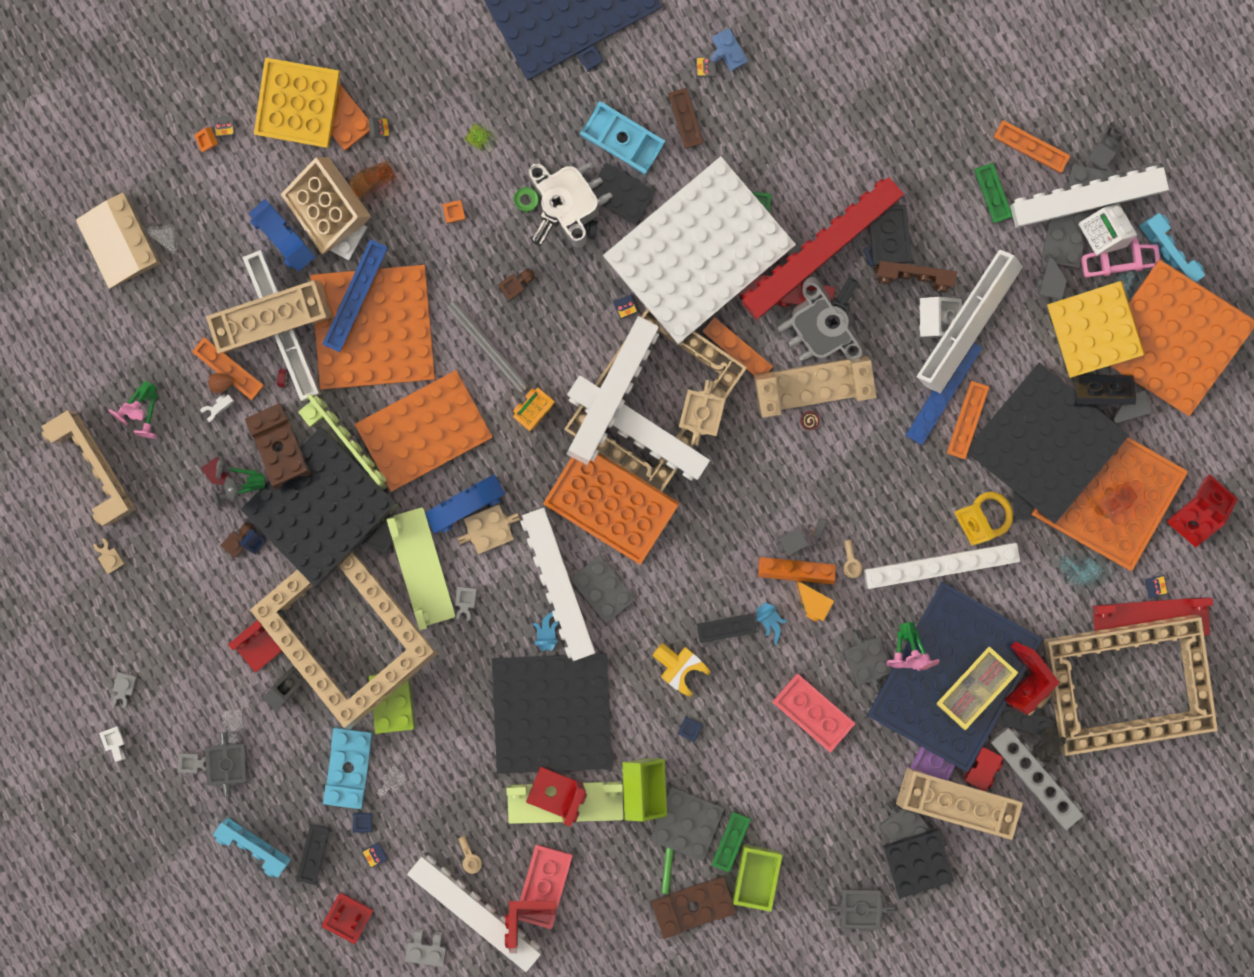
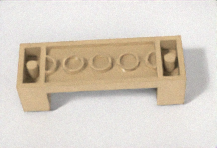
(269, 316)
(814, 385)
(70, 425)
(959, 804)

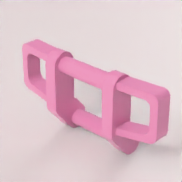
(1136, 265)

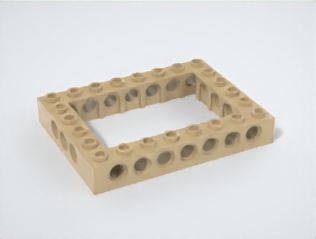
(729, 373)
(346, 710)
(1196, 721)

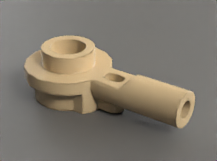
(852, 567)
(472, 862)

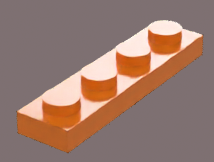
(1031, 146)
(736, 347)
(224, 364)
(967, 420)
(796, 570)

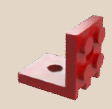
(1208, 508)
(1036, 685)
(567, 799)
(524, 908)

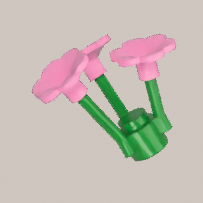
(145, 393)
(918, 660)

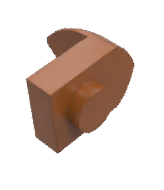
(219, 382)

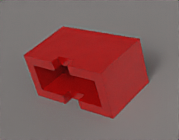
(984, 769)

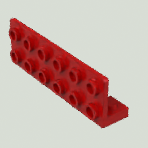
(1131, 613)

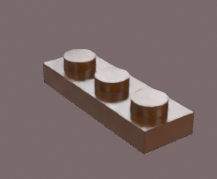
(685, 118)

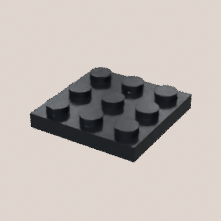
(918, 863)

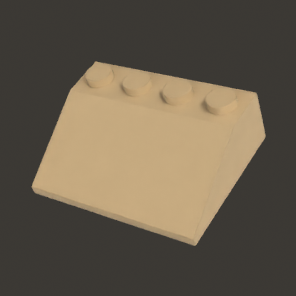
(325, 204)
(118, 240)

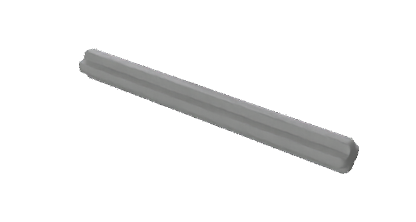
(487, 346)

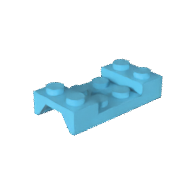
(637, 151)
(1155, 230)
(342, 787)
(274, 859)

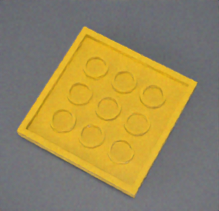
(297, 102)
(1096, 329)

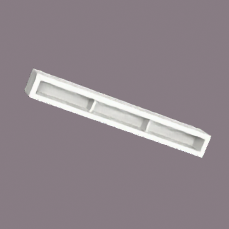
(1089, 197)
(969, 321)
(287, 341)
(612, 390)
(644, 433)
(941, 565)
(558, 584)
(471, 910)

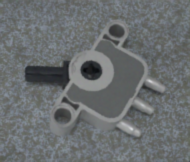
(576, 200)
(813, 323)

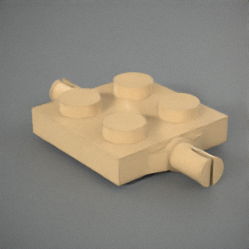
(702, 412)
(488, 528)

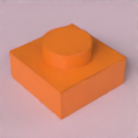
(206, 139)
(453, 211)

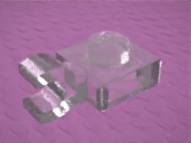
(233, 721)
(393, 780)

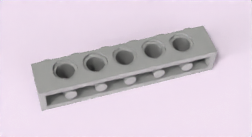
(1066, 817)

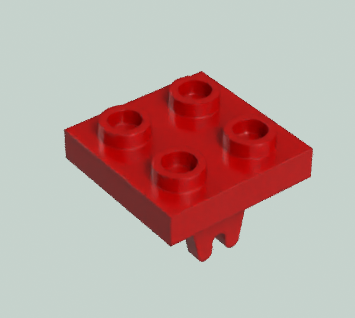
(347, 918)

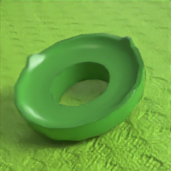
(526, 191)

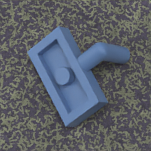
(728, 50)

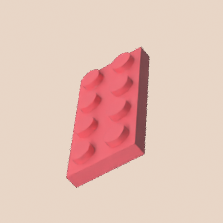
(813, 712)
(545, 881)

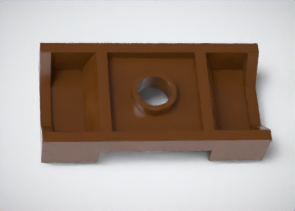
(941, 279)
(269, 429)
(673, 909)

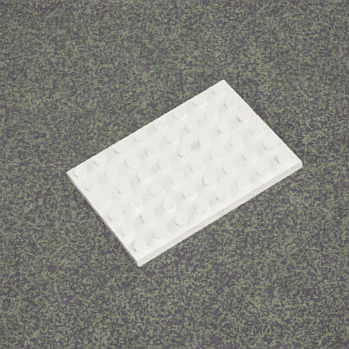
(699, 250)

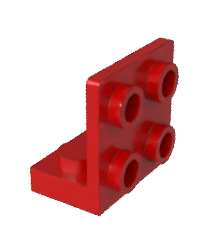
(255, 646)

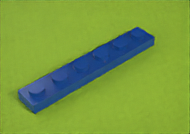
(355, 296)
(938, 401)

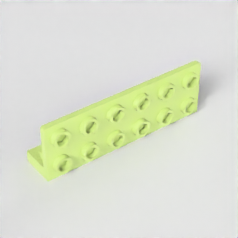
(315, 411)
(420, 567)
(602, 803)

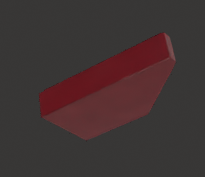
(210, 471)

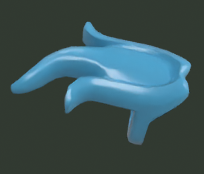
(769, 617)
(546, 636)

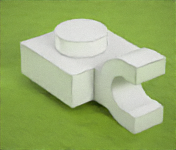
(223, 403)
(112, 740)

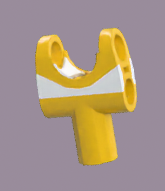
(678, 666)

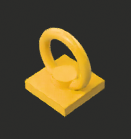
(975, 522)

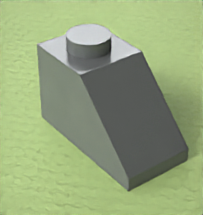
(1127, 412)
(284, 688)

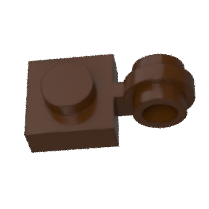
(512, 286)
(233, 541)

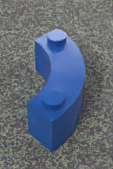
(284, 238)
(464, 503)

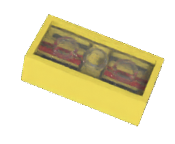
(977, 688)

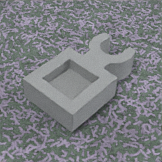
(465, 598)
(124, 686)
(189, 763)

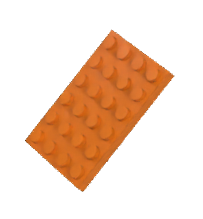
(423, 430)
(612, 505)

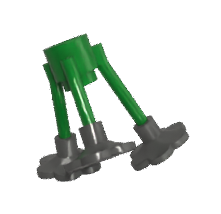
(254, 482)

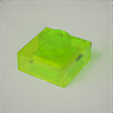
(477, 136)

